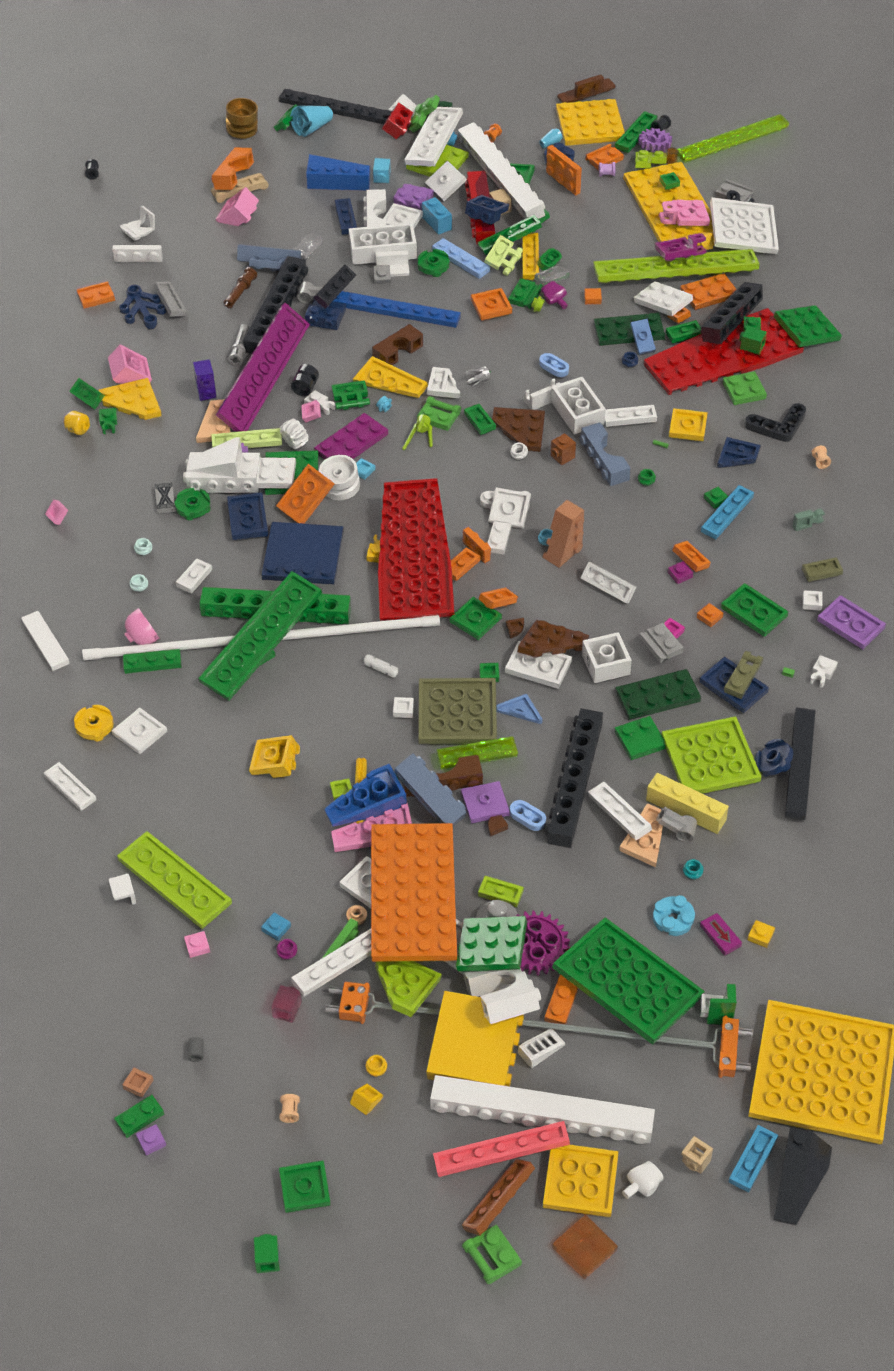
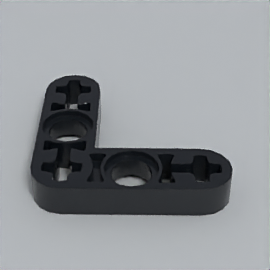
(779, 428)

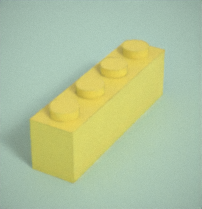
(686, 801)

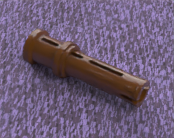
(243, 283)

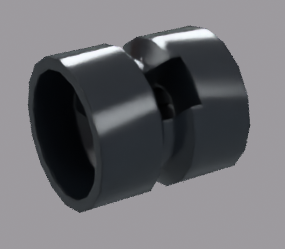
(304, 380)

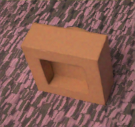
(137, 1082)

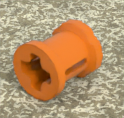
(493, 133)

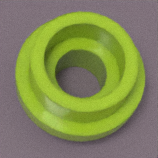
(537, 304)

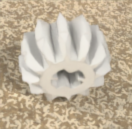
(294, 433)

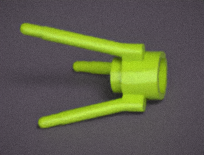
(422, 425)

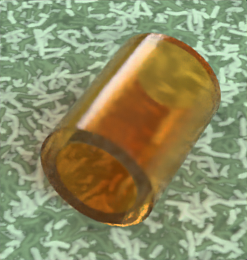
(672, 154)

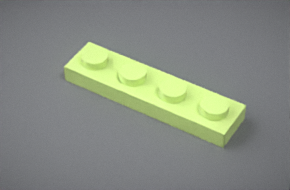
(252, 439)

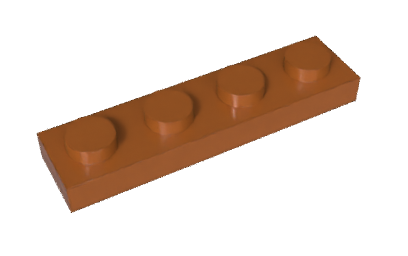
(498, 1197)

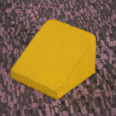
(366, 1098)

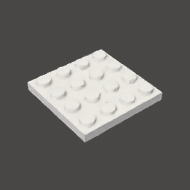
(744, 225)

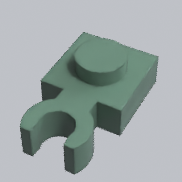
(805, 519)

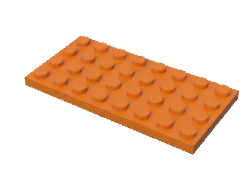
(413, 893)

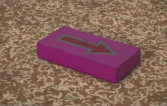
(721, 934)

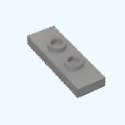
(170, 298)

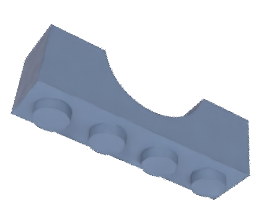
(613, 468)

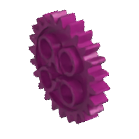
(536, 943)

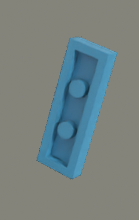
(753, 1158)

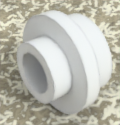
(519, 447)

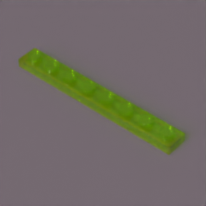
(732, 138)

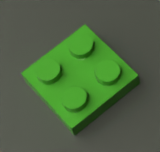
(744, 388)

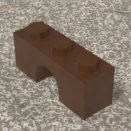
(406, 339)

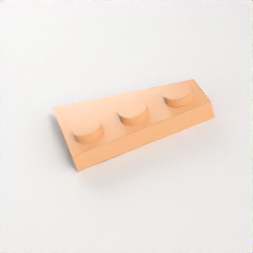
(211, 423)
(647, 846)

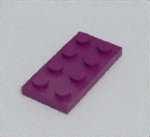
(353, 438)

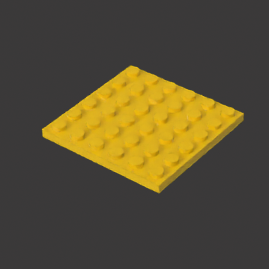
(823, 1072)

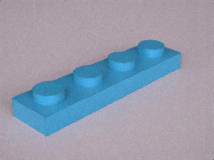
(727, 512)

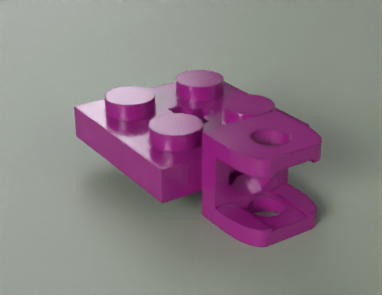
(681, 247)

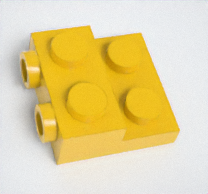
(274, 756)

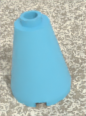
(310, 118)

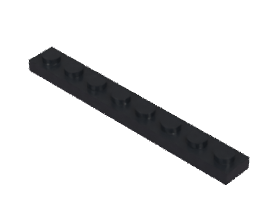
(338, 107)

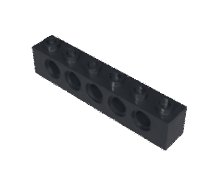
(732, 313)

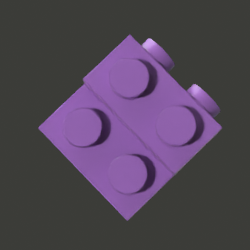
(412, 196)

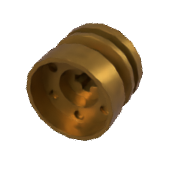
(241, 118)

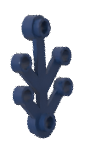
(135, 293)

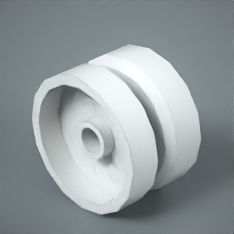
(344, 473)

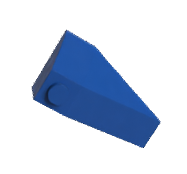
(369, 798)

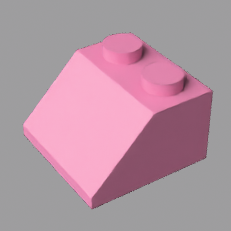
(238, 208)
(128, 365)

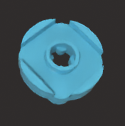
(674, 905)

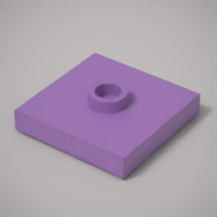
(485, 802)

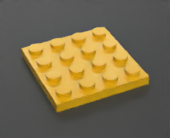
(590, 122)

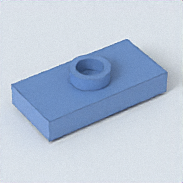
(643, 336)

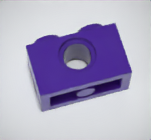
(204, 379)

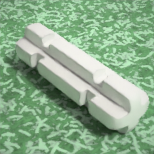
(380, 665)

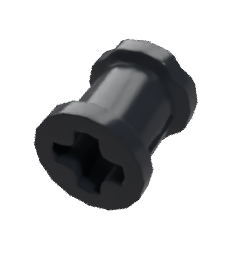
(663, 122)
(91, 169)

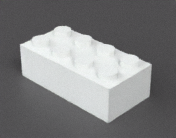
(384, 238)

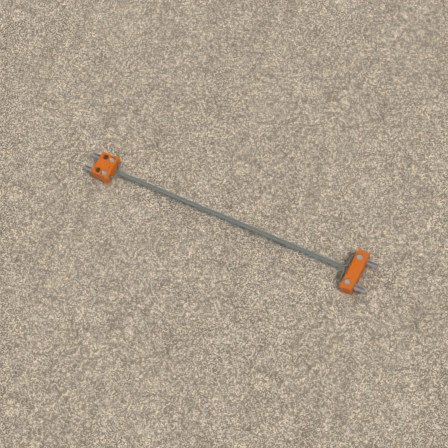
(356, 998)

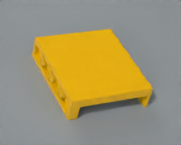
(469, 1045)

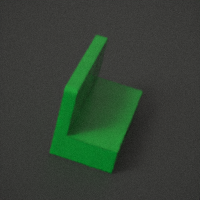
(722, 1007)

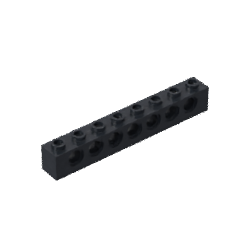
(282, 291)
(574, 779)

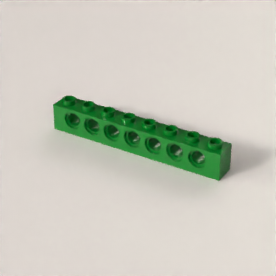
(245, 603)

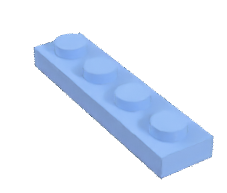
(462, 258)

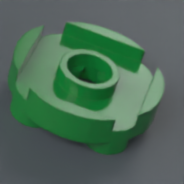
(426, 264)
(191, 511)

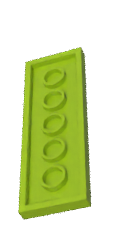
(174, 879)

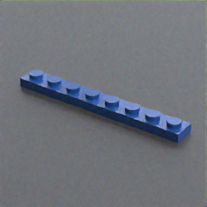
(399, 309)

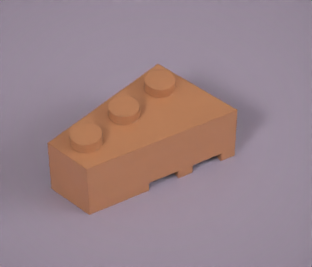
(566, 534)

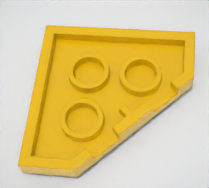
(134, 398)

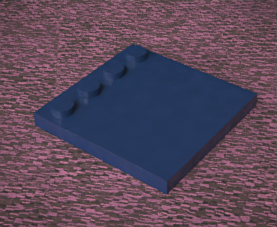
(304, 549)

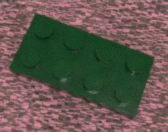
(618, 329)
(657, 694)

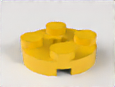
(93, 731)

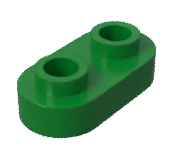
(549, 259)

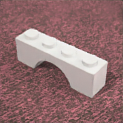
(373, 206)

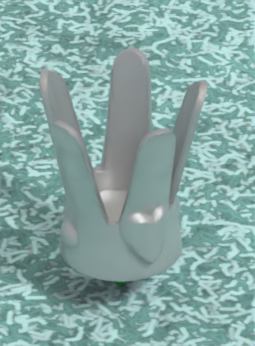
(483, 374)

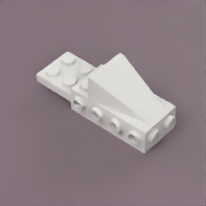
(231, 471)

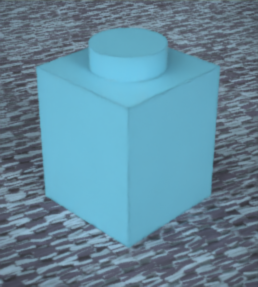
(381, 170)

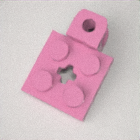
(685, 212)

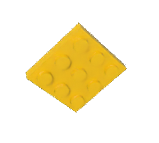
(581, 1180)

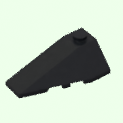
(803, 1169)

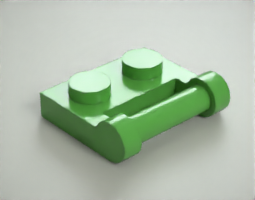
(440, 418)
(497, 1249)

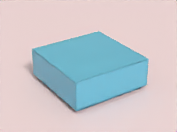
(364, 468)

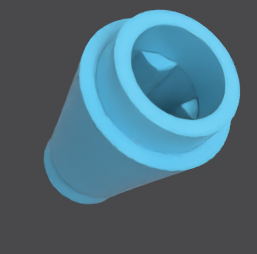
(552, 137)

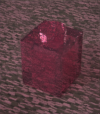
(286, 1003)

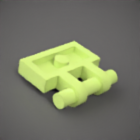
(500, 251)

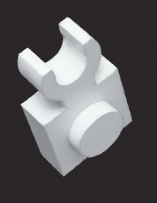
(322, 399)
(823, 669)

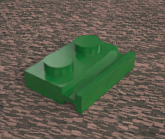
(524, 293)

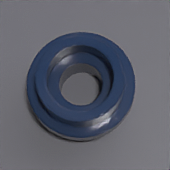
(630, 359)

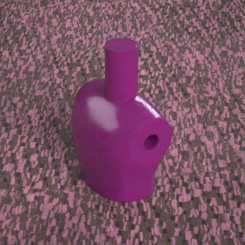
(554, 293)

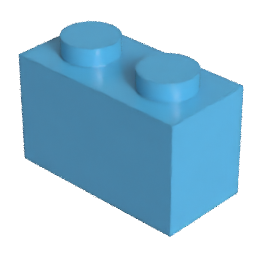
(437, 215)

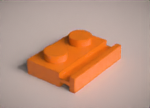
(604, 155)
(95, 294)

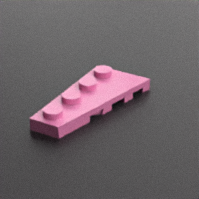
(359, 835)

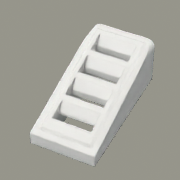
(533, 1060)

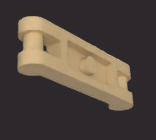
(250, 182)

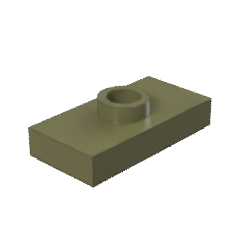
(822, 569)

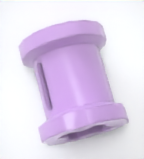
(607, 169)

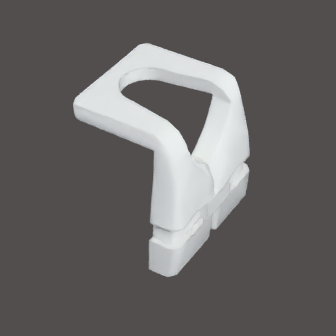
(133, 228)

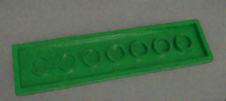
(260, 636)

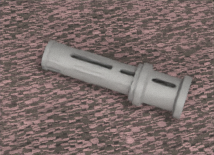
(243, 329)

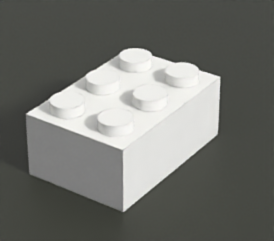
(577, 404)

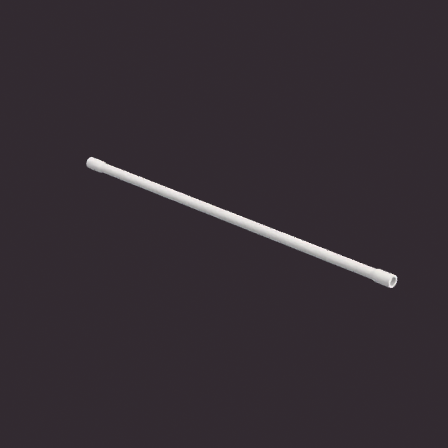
(425, 621)

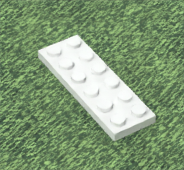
(433, 136)

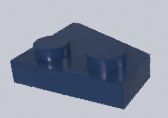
(738, 452)

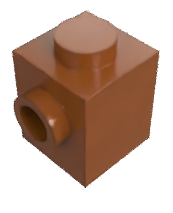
(563, 449)

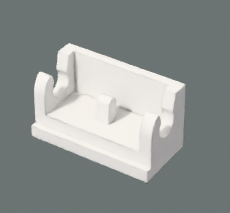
(539, 398)

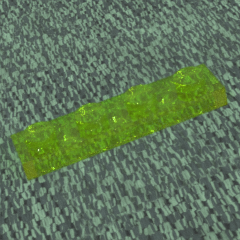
(486, 751)

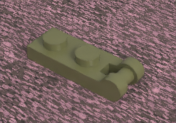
(743, 675)

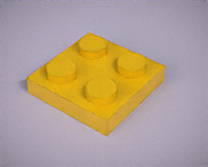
(688, 424)

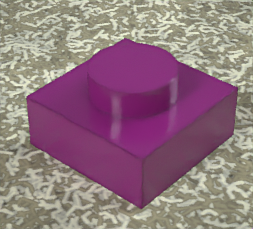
(680, 572)

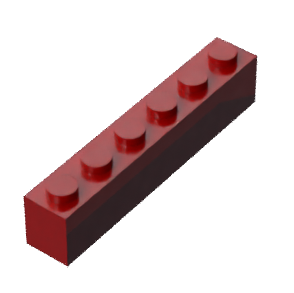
(475, 186)

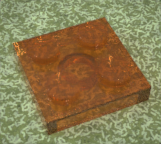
(584, 1246)

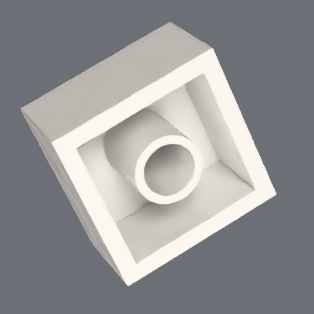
(606, 657)

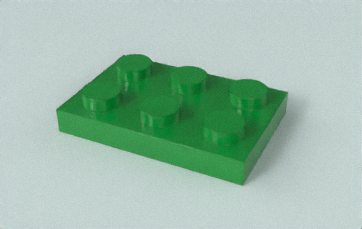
(754, 609)

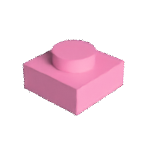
(311, 411)
(56, 512)
(197, 944)

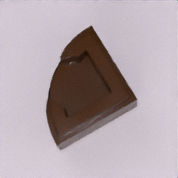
(515, 627)
(497, 825)

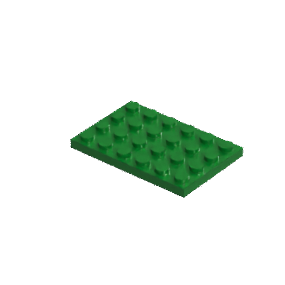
(628, 980)

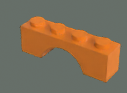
(237, 160)

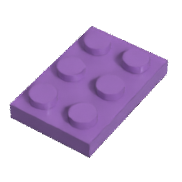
(851, 622)

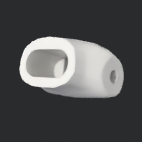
(644, 1179)

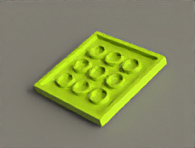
(711, 755)

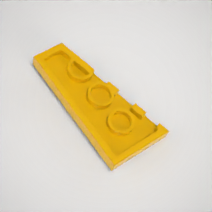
(389, 378)

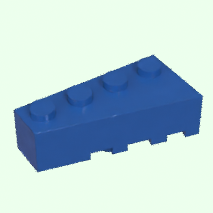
(336, 174)

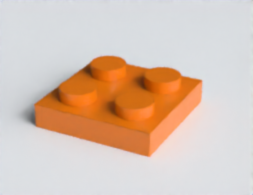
(491, 304)

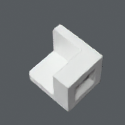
(122, 888)

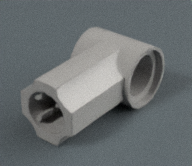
(307, 292)
(683, 826)

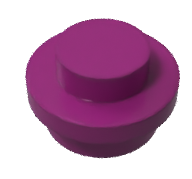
(287, 949)

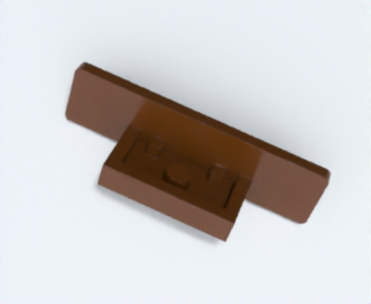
(587, 88)

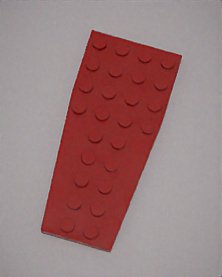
(700, 361)
(414, 553)

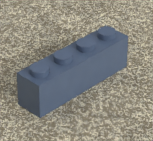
(430, 791)

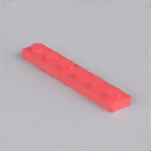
(501, 1149)

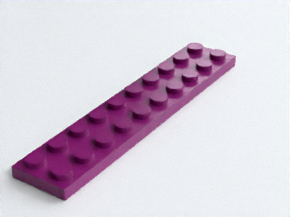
(262, 369)

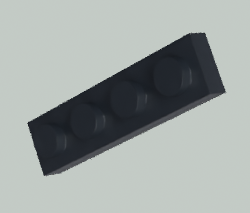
(334, 286)

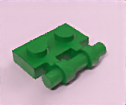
(350, 390)

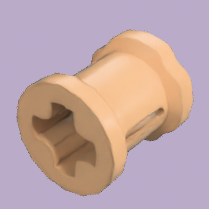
(821, 457)
(289, 1108)

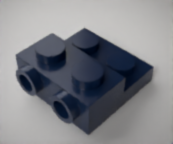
(486, 209)
(325, 318)

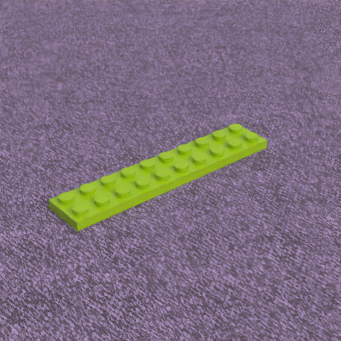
(657, 266)

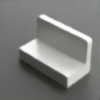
(396, 259)

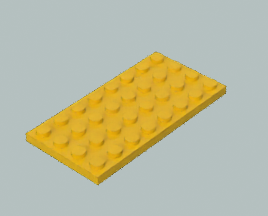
(651, 194)

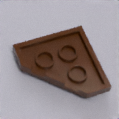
(521, 425)
(550, 638)

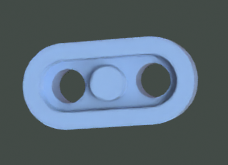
(554, 365)
(529, 815)

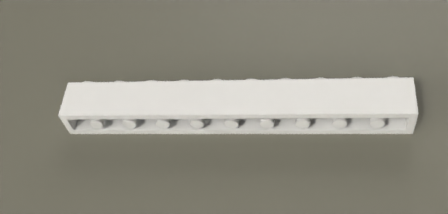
(500, 171)
(542, 1109)

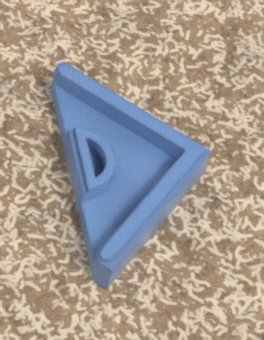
(521, 708)

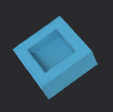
(276, 926)

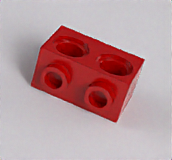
(397, 121)

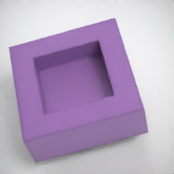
(151, 1139)

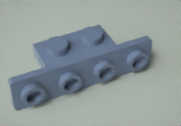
(265, 256)

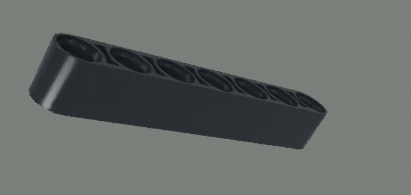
(801, 764)

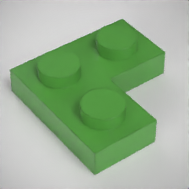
(422, 111)

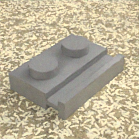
(744, 191)
(661, 642)

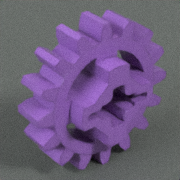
(655, 140)

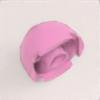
(139, 629)

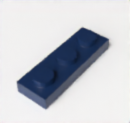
(345, 215)

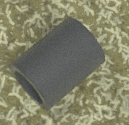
(195, 1049)

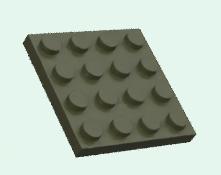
(457, 710)

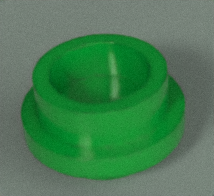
(646, 477)

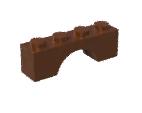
(465, 774)

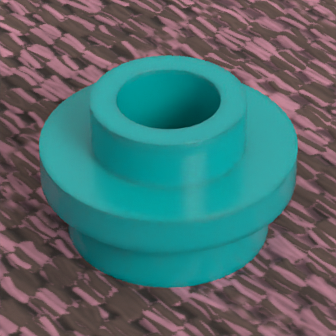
(693, 864)

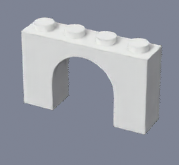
(506, 992)

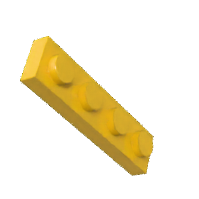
(530, 255)

